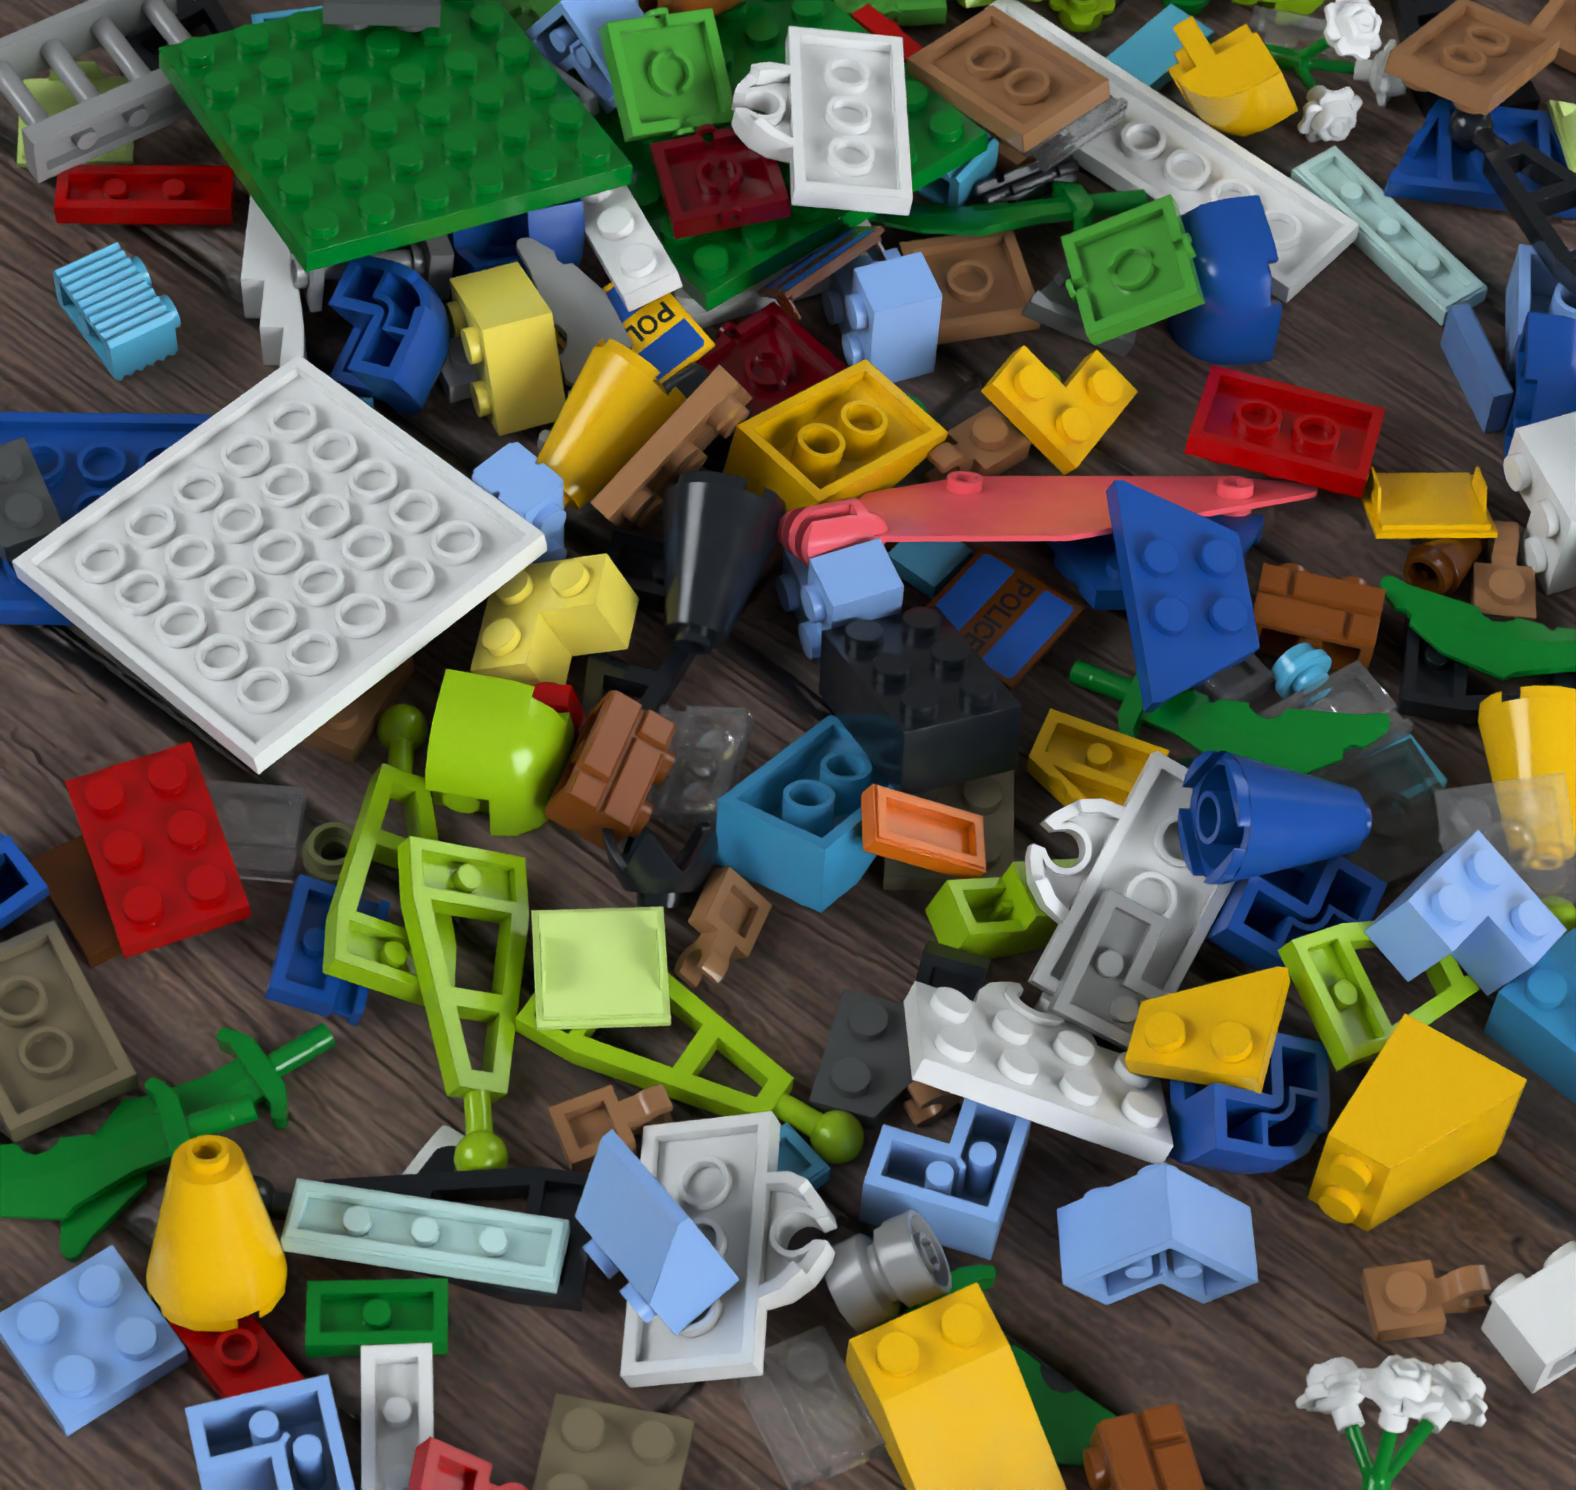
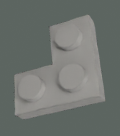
(1104, 975)

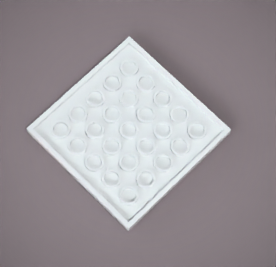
(279, 561)

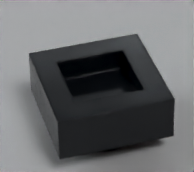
(953, 969)

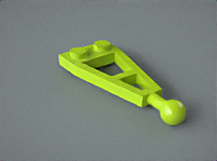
(483, 888)
(360, 945)
(1343, 999)
(833, 1135)

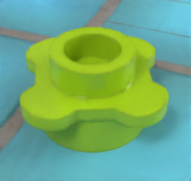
(1082, 14)

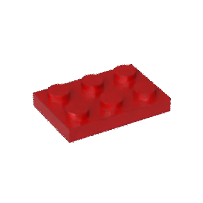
(1285, 431)
(158, 849)

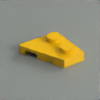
(1086, 760)
(1211, 1031)

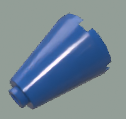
(1264, 818)

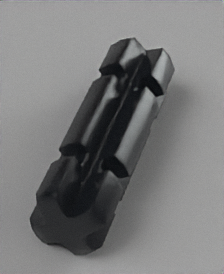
(1024, 182)

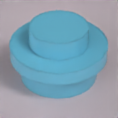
(1300, 668)

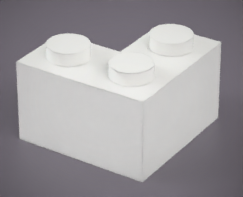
(1544, 473)

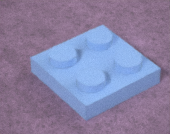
(90, 1340)

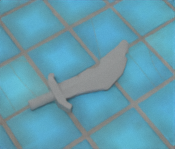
(579, 313)

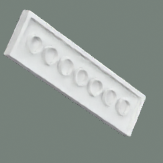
(1179, 155)

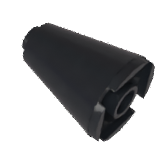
(713, 554)

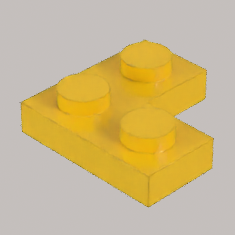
(1059, 417)

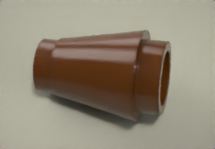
(1442, 563)

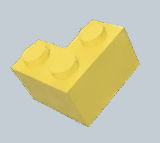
(512, 344)
(554, 614)

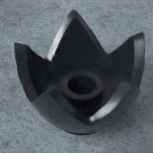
(654, 874)

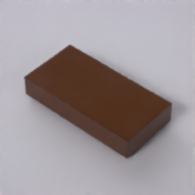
(78, 900)

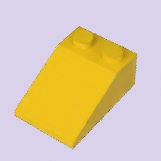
(834, 440)
(952, 1399)

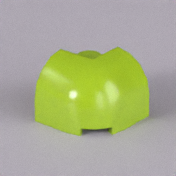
(496, 751)

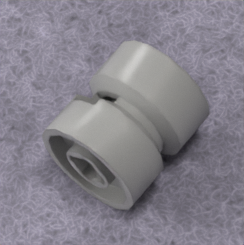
(895, 1267)

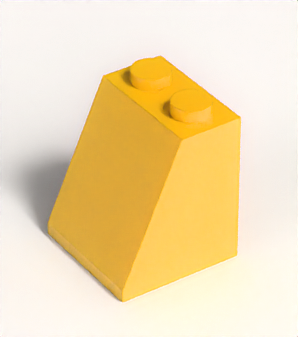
(1413, 1126)

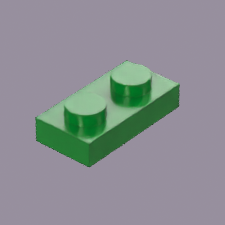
(375, 1312)

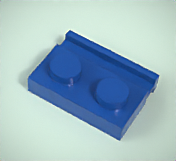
(298, 962)

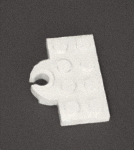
(834, 118)
(1136, 855)
(1034, 1067)
(748, 1211)

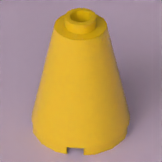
(606, 420)
(1531, 735)
(214, 1241)

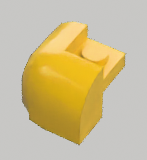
(1231, 81)

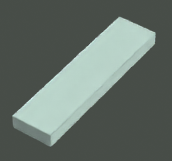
(1392, 235)
(426, 1235)

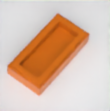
(922, 832)

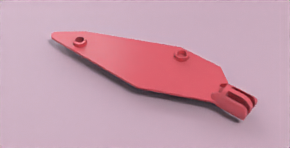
(1011, 509)

